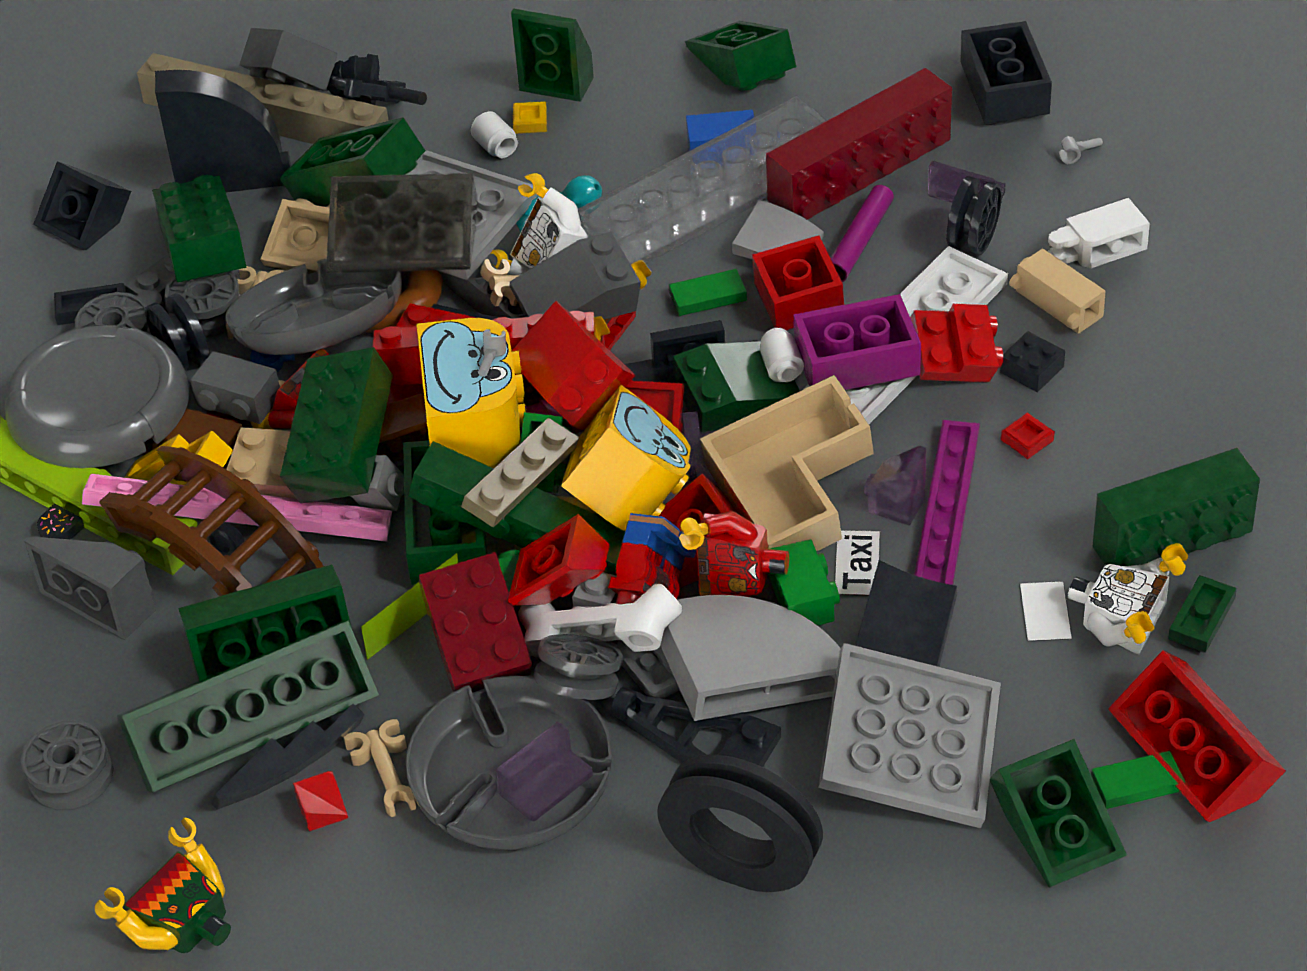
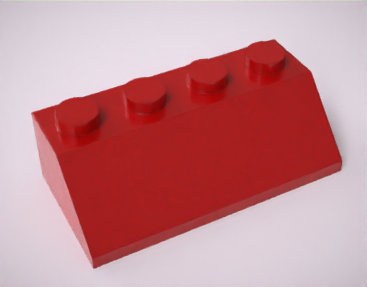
(1213, 749)

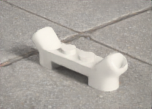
(636, 623)

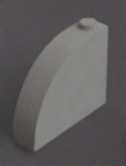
(746, 656)

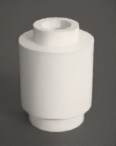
(494, 135)
(781, 355)

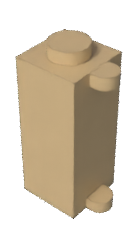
(1059, 290)

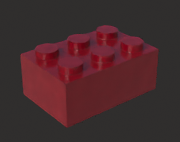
(474, 622)

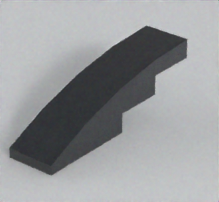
(276, 764)

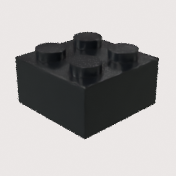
(1032, 361)

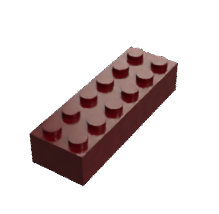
(860, 145)

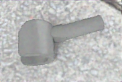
(1073, 149)
(492, 348)

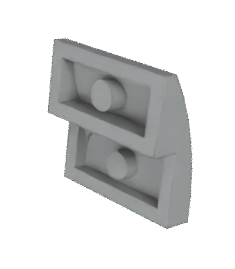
(770, 228)

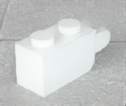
(1101, 235)

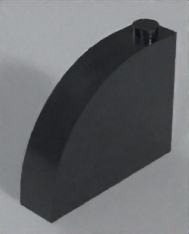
(218, 131)

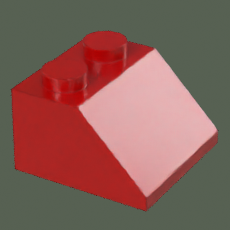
(558, 563)

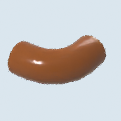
(422, 289)

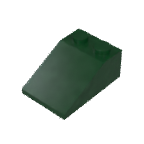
(745, 53)
(551, 55)
(727, 383)
(1058, 813)

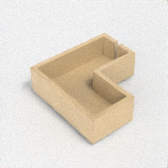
(779, 453)

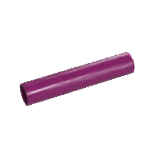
(861, 230)

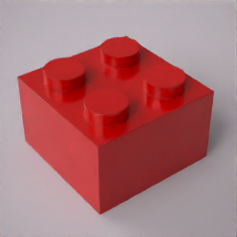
(796, 280)

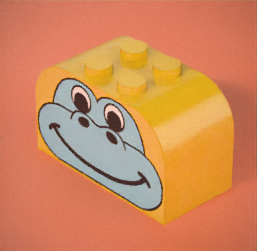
(465, 409)
(627, 460)

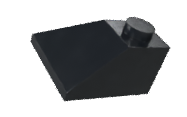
(80, 206)

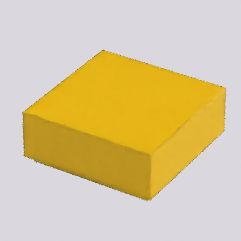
(530, 117)

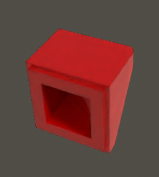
(320, 800)

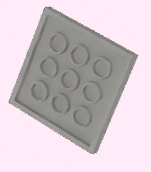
(497, 204)
(910, 735)

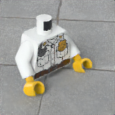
(549, 227)
(1128, 598)

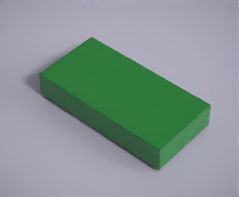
(707, 292)
(1135, 780)

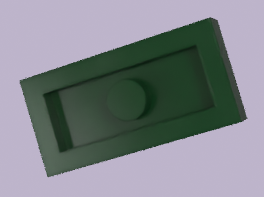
(1202, 613)

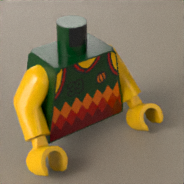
(176, 904)

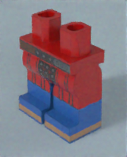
(648, 557)

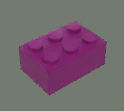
(859, 343)

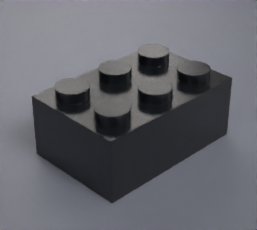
(1005, 72)

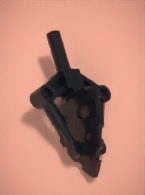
(360, 81)

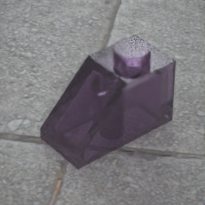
(898, 486)

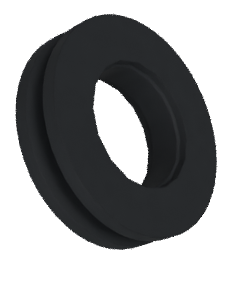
(750, 792)

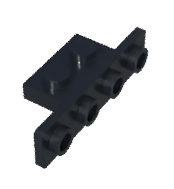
(673, 342)

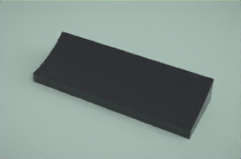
(907, 615)

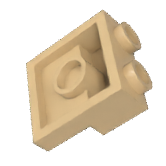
(297, 236)

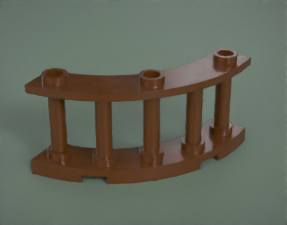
(189, 544)

